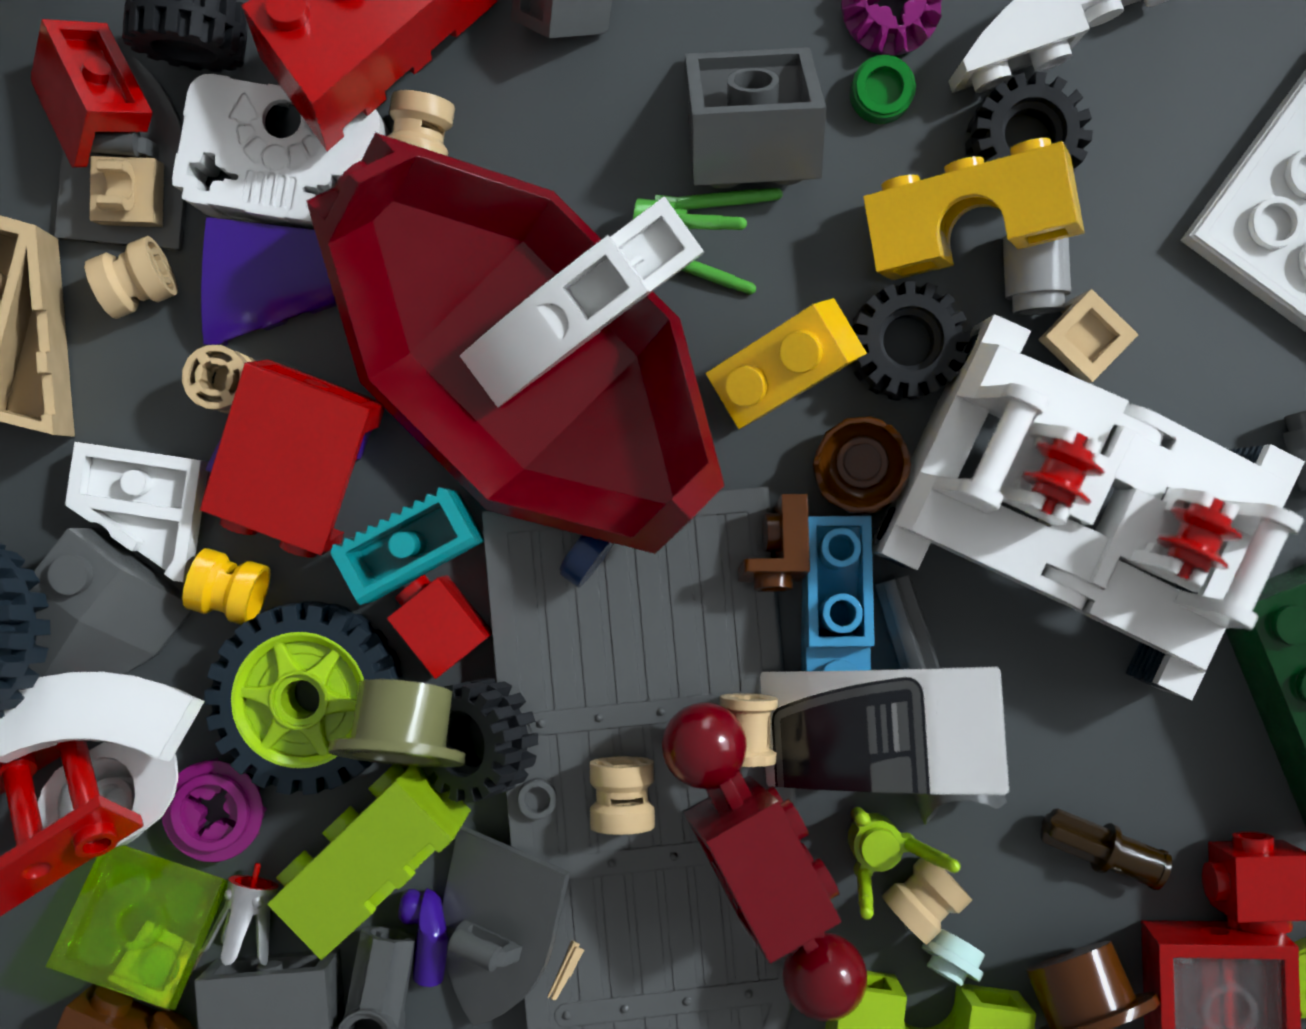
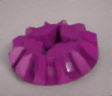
(878, 29)
(187, 814)

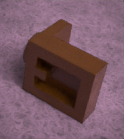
(788, 537)

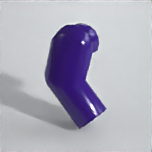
(432, 934)

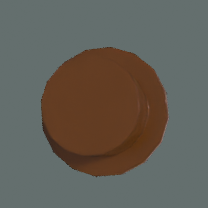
(1087, 990)

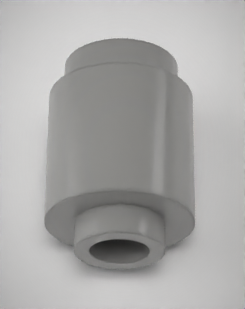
(1037, 277)

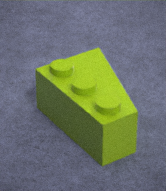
(366, 857)

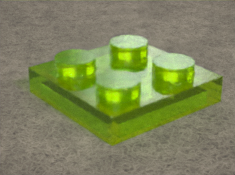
(138, 925)

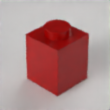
(438, 623)

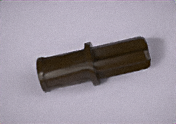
(1106, 848)

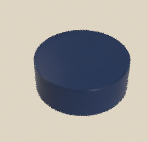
(584, 559)

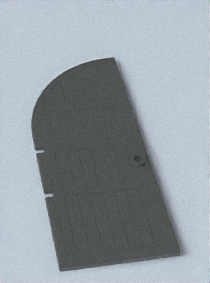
(603, 681)

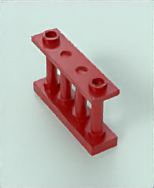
(53, 852)

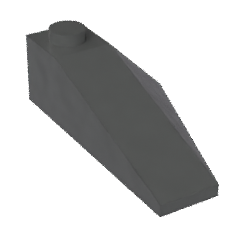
(103, 606)

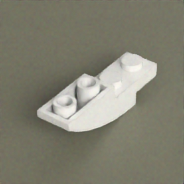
(1034, 35)
(581, 301)

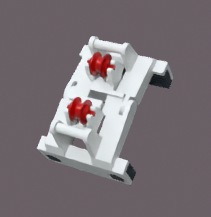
(1056, 460)

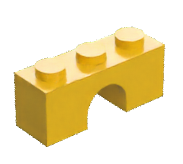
(915, 217)

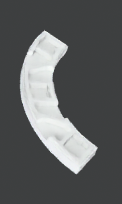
(99, 710)

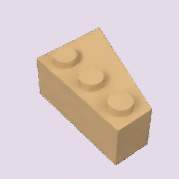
(33, 332)

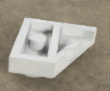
(141, 500)

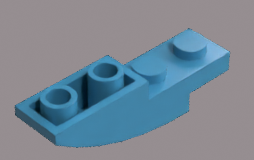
(838, 595)

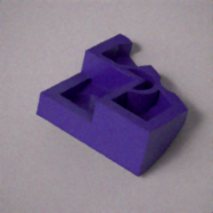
(258, 278)

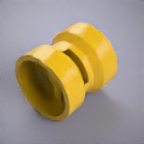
(225, 587)

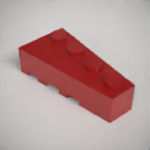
(347, 53)

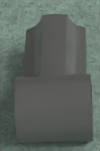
(380, 977)

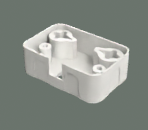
(269, 173)

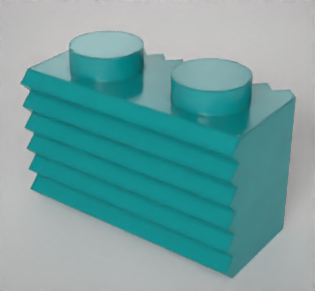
(406, 545)

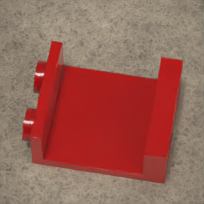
(288, 457)

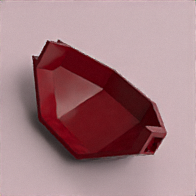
(431, 261)

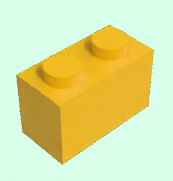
(786, 362)

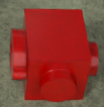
(1256, 882)

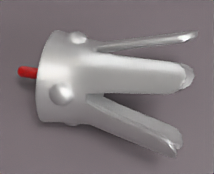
(244, 898)

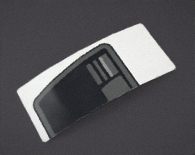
(889, 731)

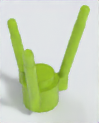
(880, 847)

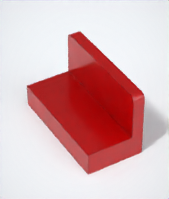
(85, 85)

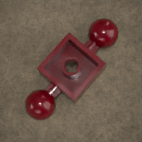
(763, 865)

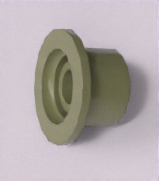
(400, 725)

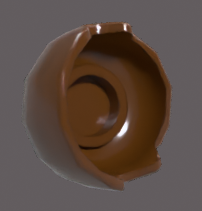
(862, 465)

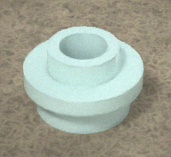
(954, 958)

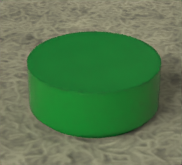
(882, 89)

